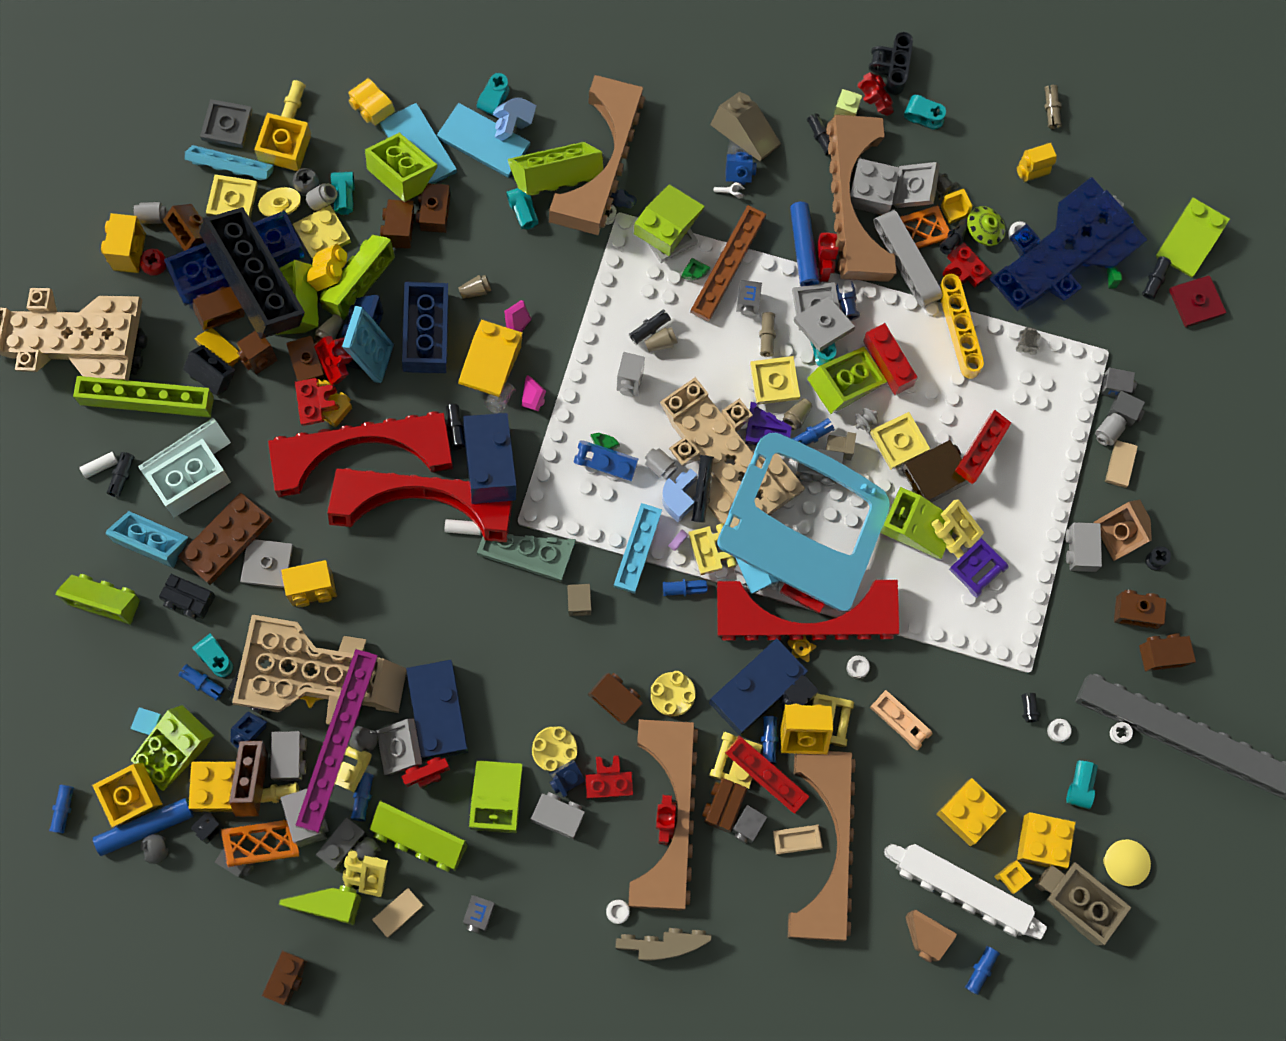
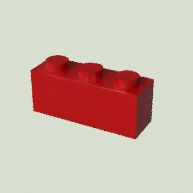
(890, 359)

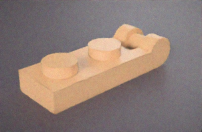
(901, 719)

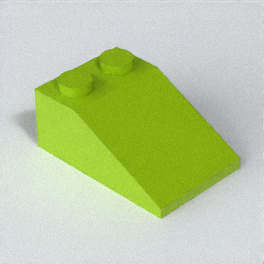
(667, 219)
(1193, 237)
(846, 379)
(331, 903)

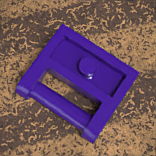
(973, 562)

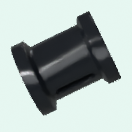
(1151, 557)

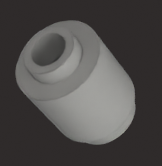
(321, 196)
(150, 212)
(1110, 429)
(660, 463)

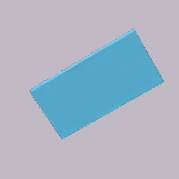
(416, 129)
(476, 138)
(368, 344)

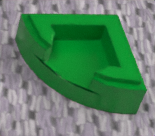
(695, 270)
(1114, 277)
(604, 440)

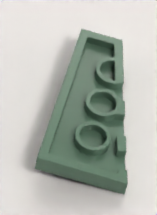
(536, 555)

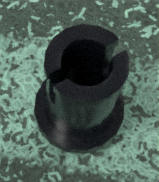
(1030, 708)

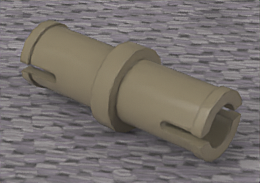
(1053, 107)
(767, 334)

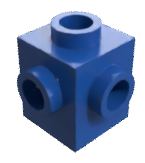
(740, 168)

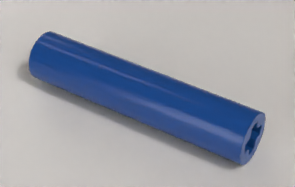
(804, 244)
(142, 827)

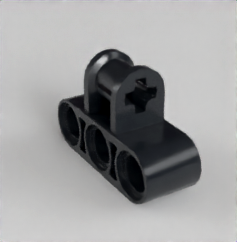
(888, 60)

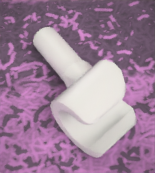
(733, 190)

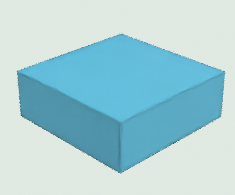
(145, 721)

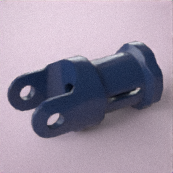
(622, 198)
(848, 303)

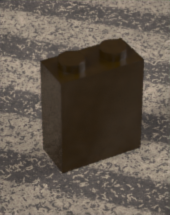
(934, 472)

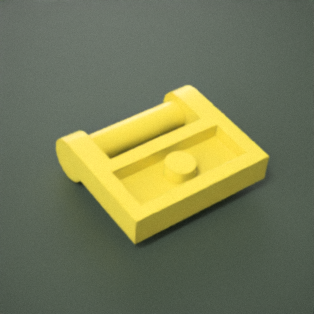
(847, 706)
(736, 773)
(350, 775)

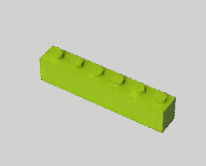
(143, 396)

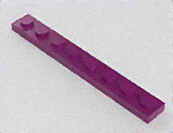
(336, 741)

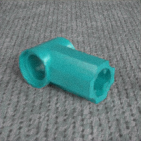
(345, 186)
(523, 208)
(1081, 790)

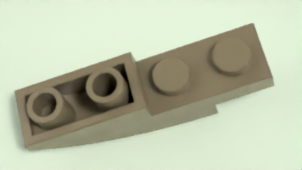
(673, 945)

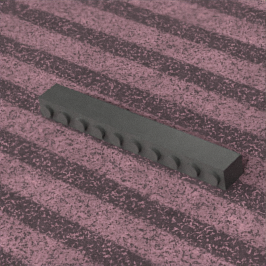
(1183, 734)

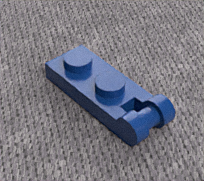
(606, 460)

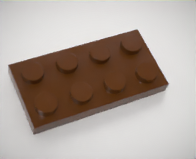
(225, 538)

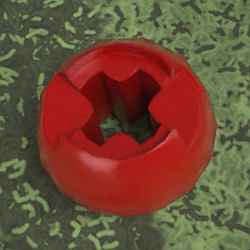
(149, 256)

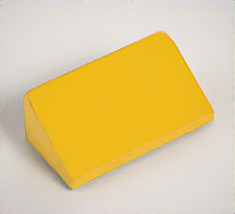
(219, 346)

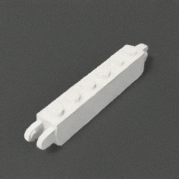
(966, 889)

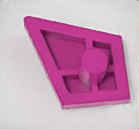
(517, 316)
(533, 394)

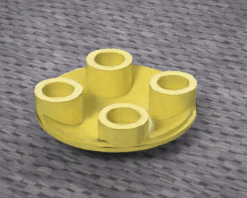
(673, 693)
(554, 748)
(1127, 862)

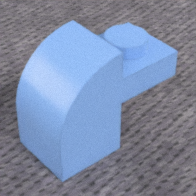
(513, 113)
(675, 499)

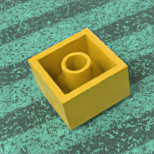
(283, 141)
(123, 242)
(309, 583)
(806, 729)
(211, 786)
(127, 794)
(971, 812)
(1045, 841)

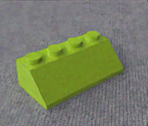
(556, 167)
(358, 275)
(417, 836)

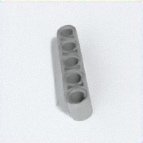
(908, 258)

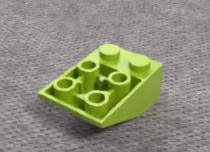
(911, 522)
(172, 746)
(496, 797)

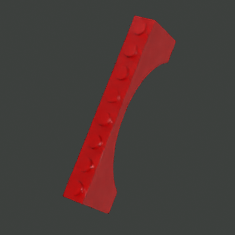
(299, 455)
(361, 491)
(743, 617)

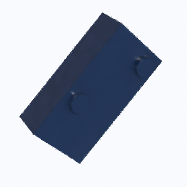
(425, 327)
(489, 458)
(757, 687)
(437, 710)

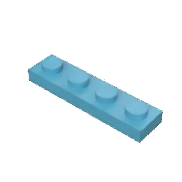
(233, 163)
(637, 548)

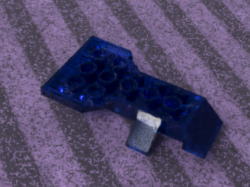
(1047, 264)

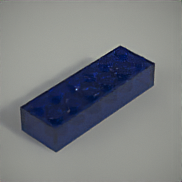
(198, 273)

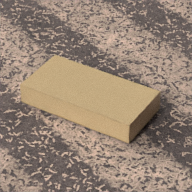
(1121, 464)
(797, 839)
(398, 912)

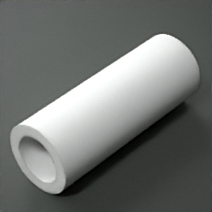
(98, 465)
(461, 527)

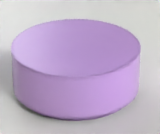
(678, 540)

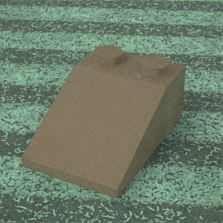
(746, 126)
(1088, 905)

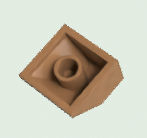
(1125, 529)
(928, 936)

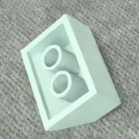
(188, 478)

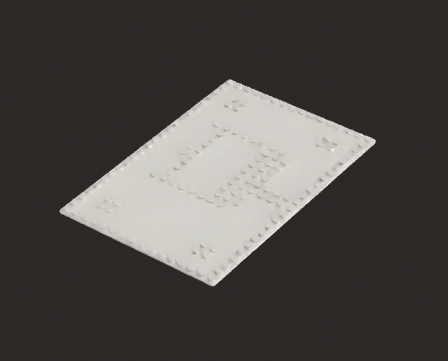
(1016, 501)

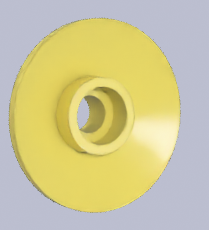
(279, 200)

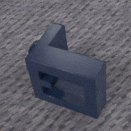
(247, 729)
(566, 778)

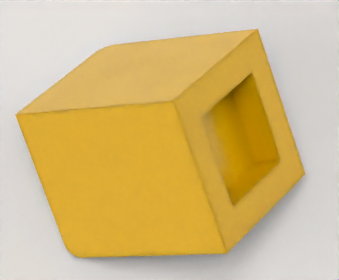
(956, 206)
(1014, 876)

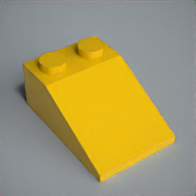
(490, 358)

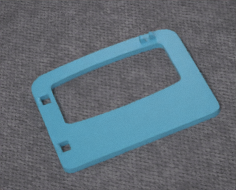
(790, 555)

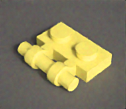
(962, 524)
(705, 550)
(372, 874)

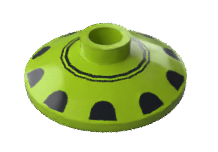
(986, 226)

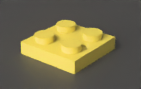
(230, 194)
(321, 231)
(774, 380)
(899, 440)

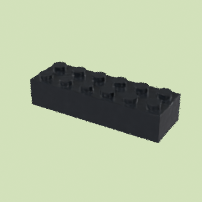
(251, 272)

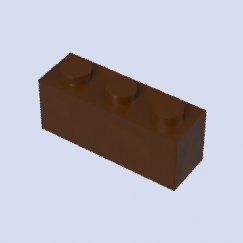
(248, 778)

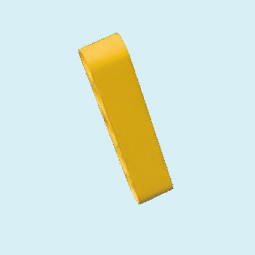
(958, 335)

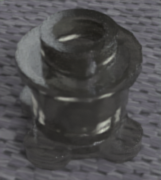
(945, 186)
(1028, 341)

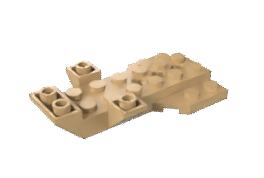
(73, 336)
(715, 434)
(286, 643)

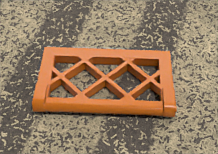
(920, 217)
(245, 831)

